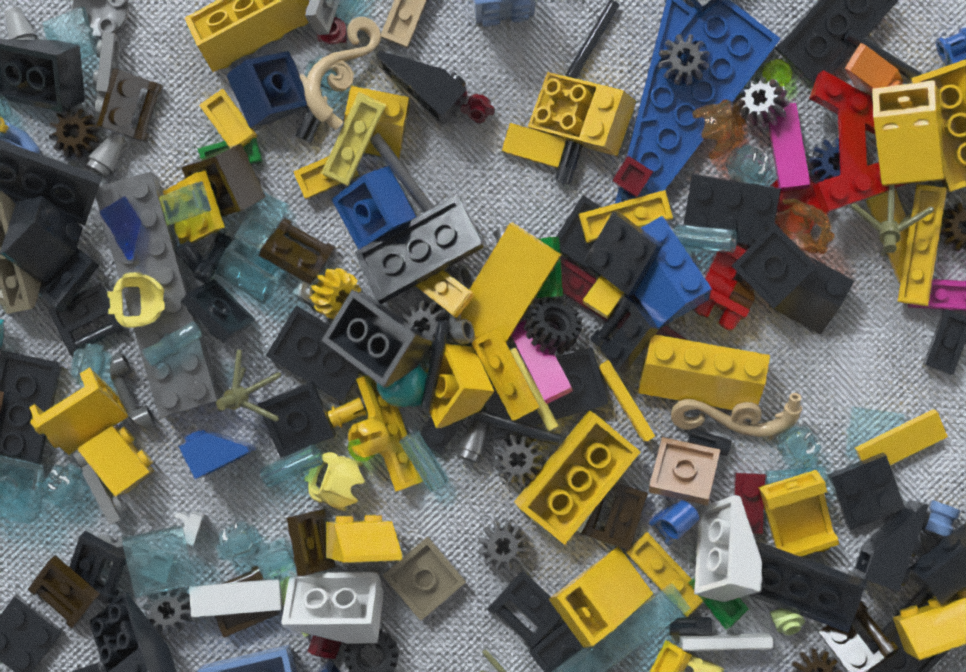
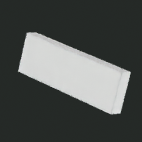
(235, 598)
(726, 642)

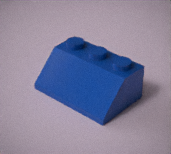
(672, 281)

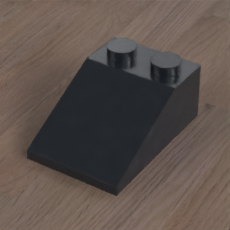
(41, 73)
(429, 85)

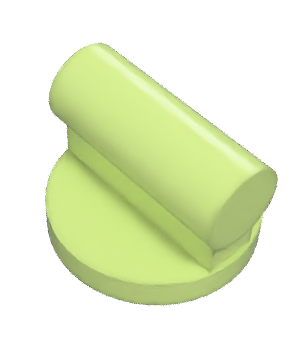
(787, 621)

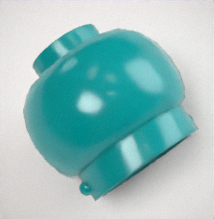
(406, 390)

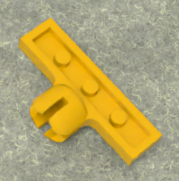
(382, 436)

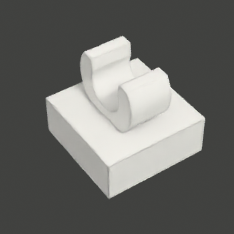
(192, 525)

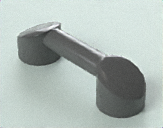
(461, 329)
(118, 369)

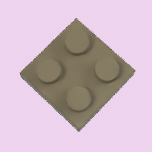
(424, 578)

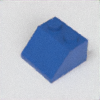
(373, 206)
(212, 451)

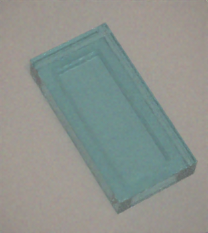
(185, 203)

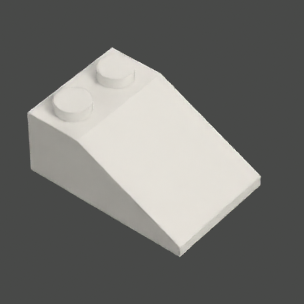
(726, 552)
(335, 606)

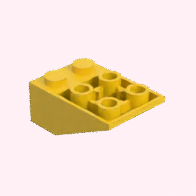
(583, 113)
(908, 133)
(601, 597)

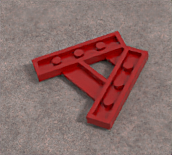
(854, 117)

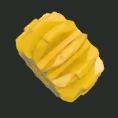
(333, 291)

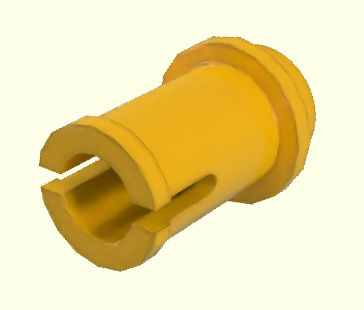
(346, 412)

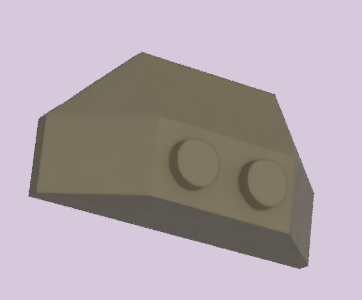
(17, 287)

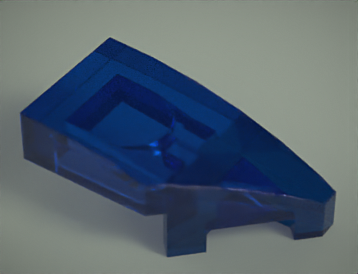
(123, 223)

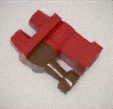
(726, 292)

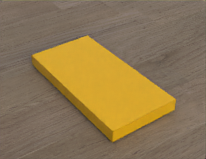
(509, 282)

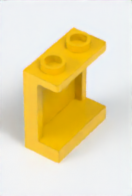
(80, 415)
(799, 514)

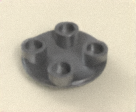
(104, 14)

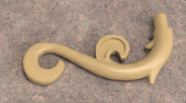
(336, 62)
(737, 422)

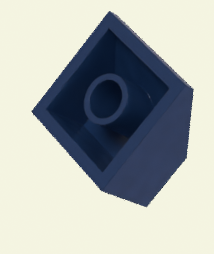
(268, 88)

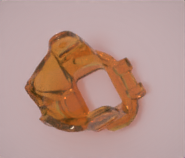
(723, 125)
(799, 222)

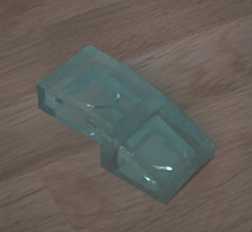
(261, 222)

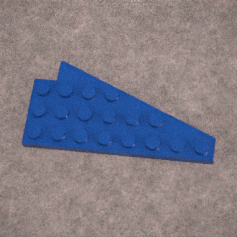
(664, 125)

